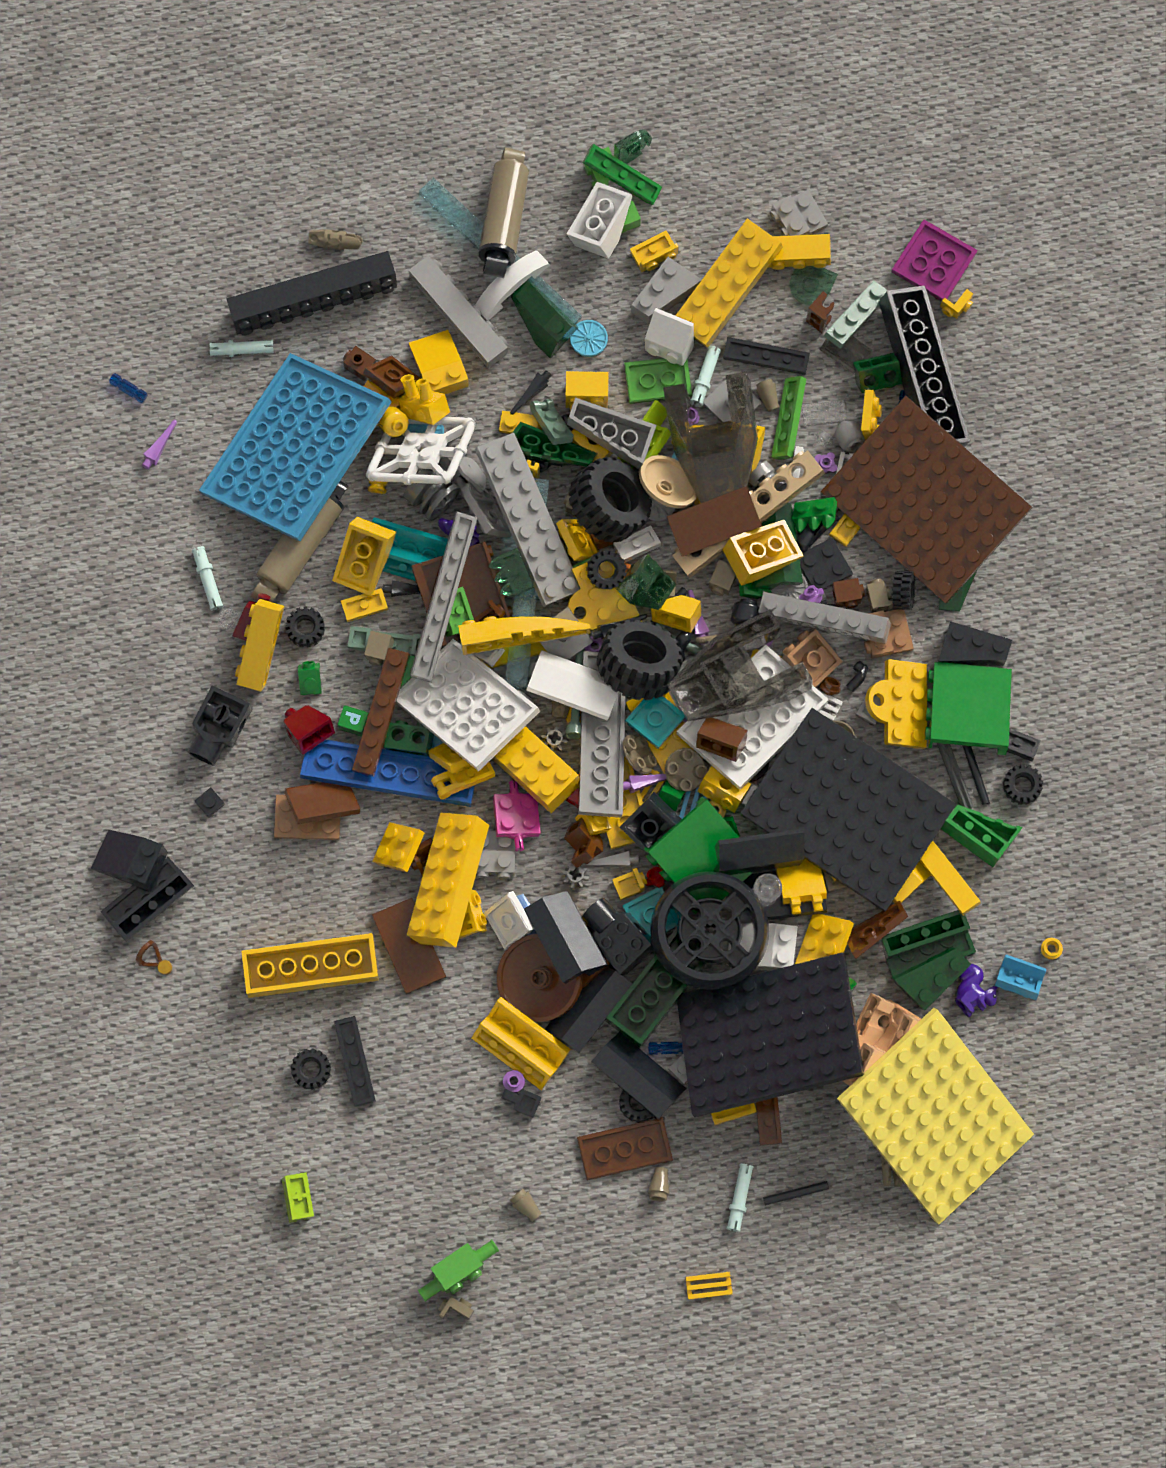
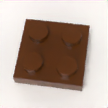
(387, 375)

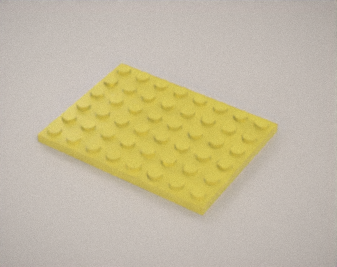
(935, 1116)

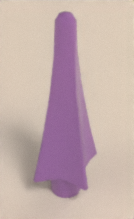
(153, 453)
(700, 628)
(636, 783)

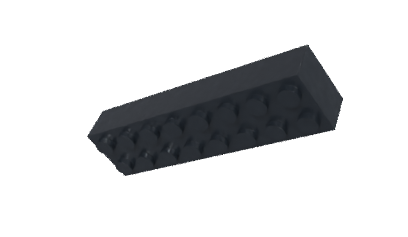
(312, 293)
(922, 358)

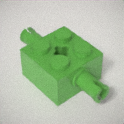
(457, 1269)

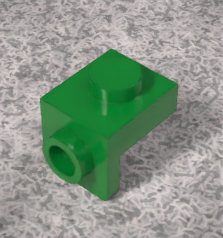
(309, 678)

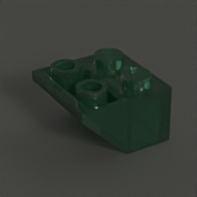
(646, 584)

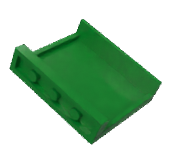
(969, 706)
(691, 848)

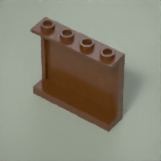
(475, 579)

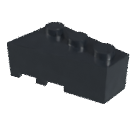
(973, 647)

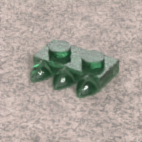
(513, 572)

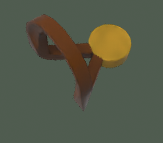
(164, 966)

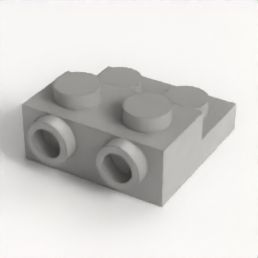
(798, 215)
(497, 857)

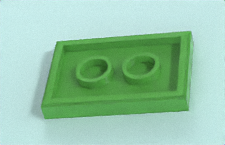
(648, 377)

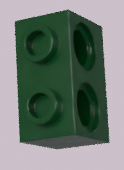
(877, 368)
(407, 743)

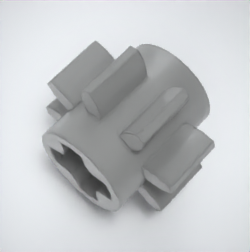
(551, 733)
(579, 880)

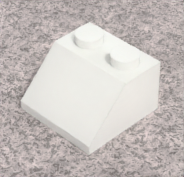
(669, 337)

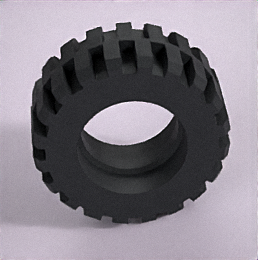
(597, 513)
(645, 642)

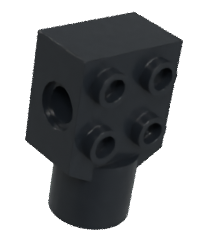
(218, 724)
(618, 936)

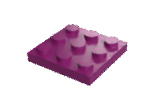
(934, 260)

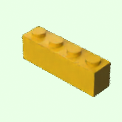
(803, 251)
(259, 645)

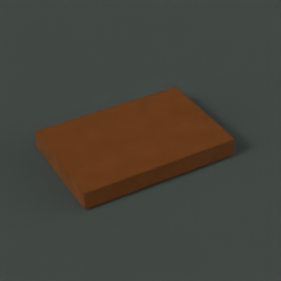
(321, 802)

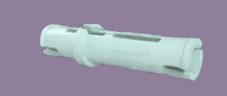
(250, 347)
(702, 384)
(205, 568)
(739, 1200)

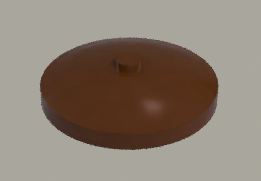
(532, 983)

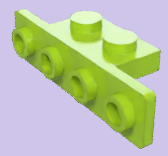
(656, 415)

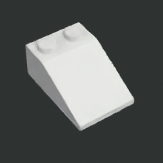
(600, 220)
(780, 945)

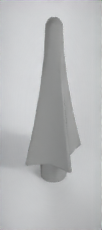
(619, 860)

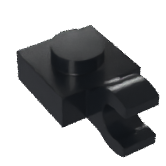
(524, 1102)

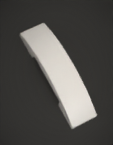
(515, 276)

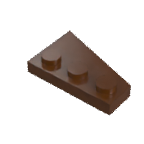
(875, 928)

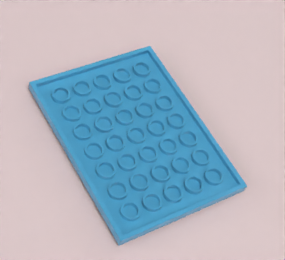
(295, 446)

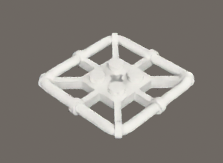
(432, 449)

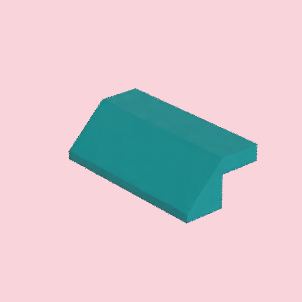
(410, 548)

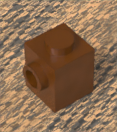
(356, 362)
(848, 593)

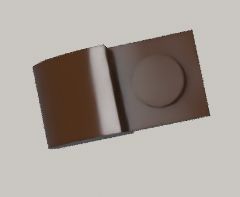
(585, 845)

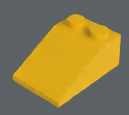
(439, 362)
(761, 551)
(363, 555)

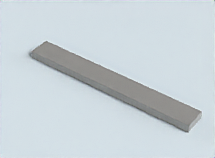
(443, 597)

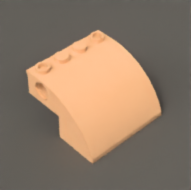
(880, 1035)

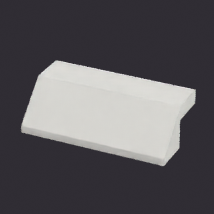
(572, 685)

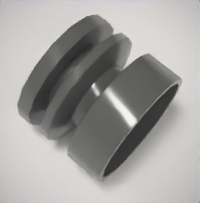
(434, 497)

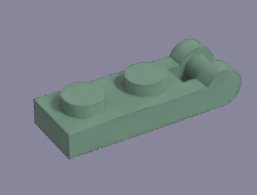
(551, 421)

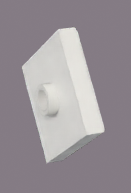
(508, 920)

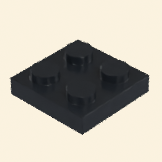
(824, 565)

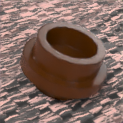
(830, 686)

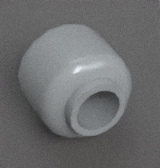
(849, 436)

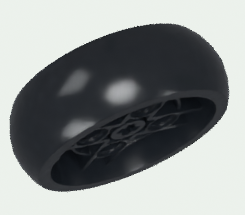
(688, 930)

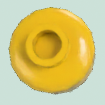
(394, 422)

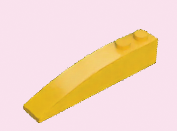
(515, 631)

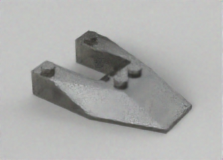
(719, 454)
(726, 680)

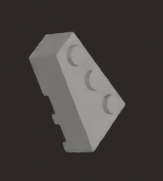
(664, 290)

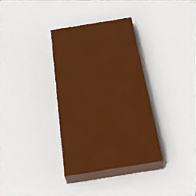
(714, 521)
(414, 962)
(624, 1148)

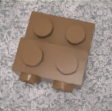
(898, 639)
(815, 655)

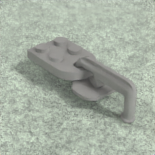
(478, 498)

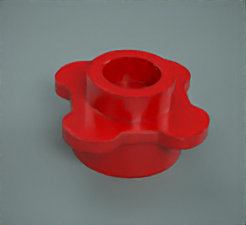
(654, 877)

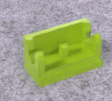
(297, 1197)

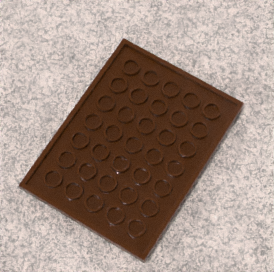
(926, 499)

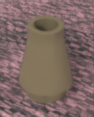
(768, 394)
(659, 1185)
(525, 1204)

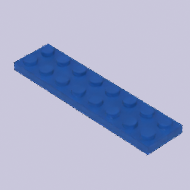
(395, 773)

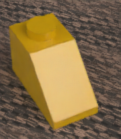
(679, 613)

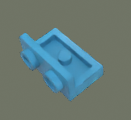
(1020, 977)

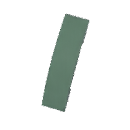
(359, 637)

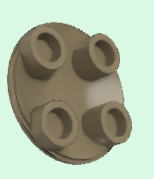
(638, 754)
(685, 769)

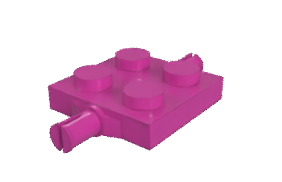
(516, 816)

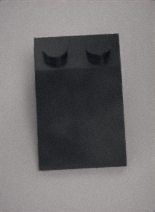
(130, 859)

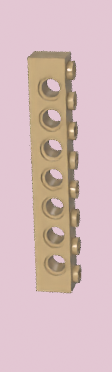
(778, 499)

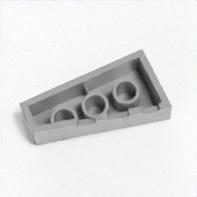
(614, 431)

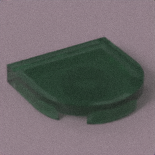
(631, 146)
(810, 282)

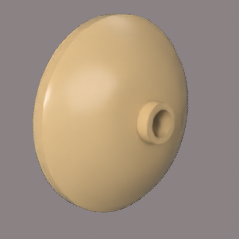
(666, 482)

